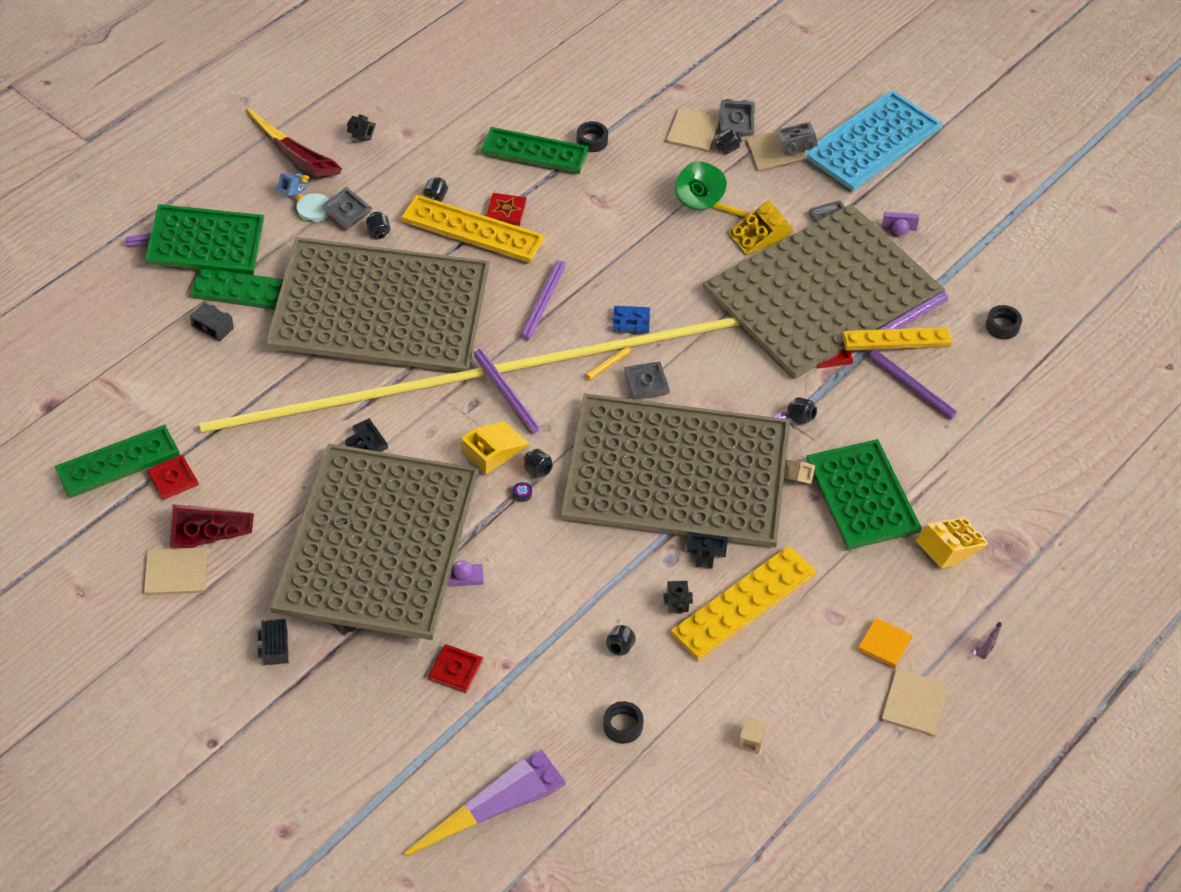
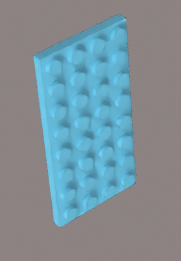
(872, 140)

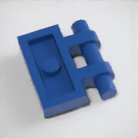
(631, 319)

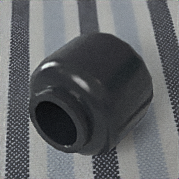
(728, 141)
(435, 189)
(378, 225)
(802, 410)
(538, 463)
(620, 640)

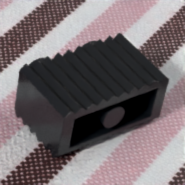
(212, 321)
(274, 642)

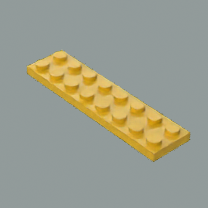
(473, 228)
(743, 603)

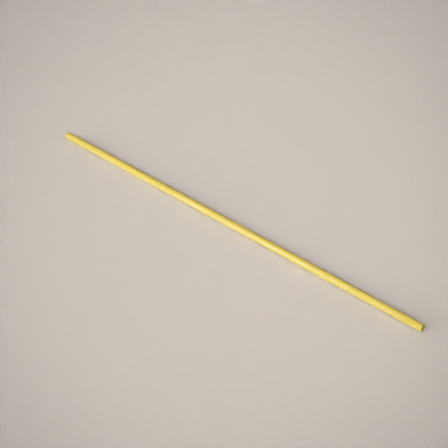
(465, 375)

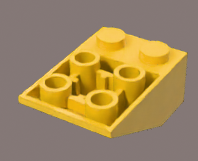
(761, 229)
(492, 445)
(950, 541)

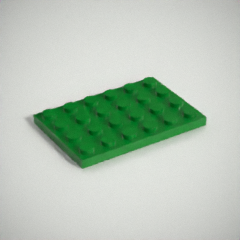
(205, 239)
(863, 494)

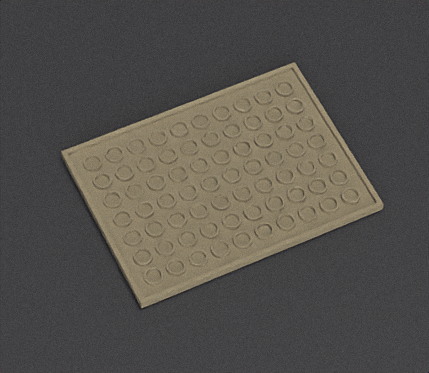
(819, 285)
(379, 305)
(677, 469)
(402, 546)

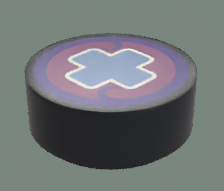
(522, 492)

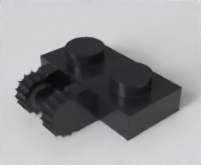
(369, 437)
(706, 545)

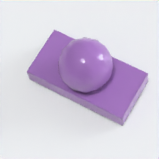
(900, 222)
(466, 574)

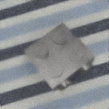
(737, 116)
(797, 138)

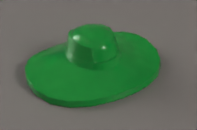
(700, 185)

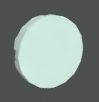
(310, 207)

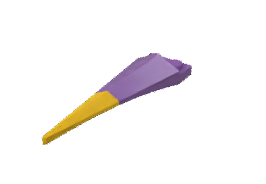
(520, 785)

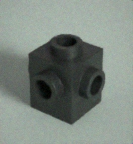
(360, 127)
(677, 597)

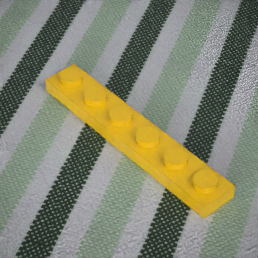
(897, 338)

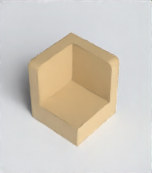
(799, 471)
(752, 735)

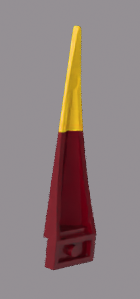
(305, 158)

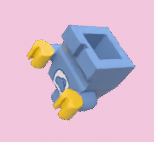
(292, 185)

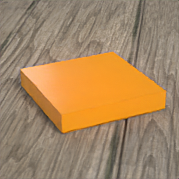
(885, 642)

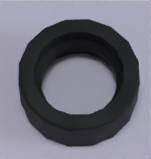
(592, 127)
(1007, 312)
(623, 708)

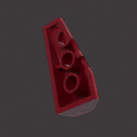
(203, 525)

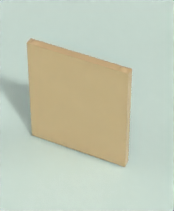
(693, 129)
(769, 152)
(176, 571)
(915, 702)

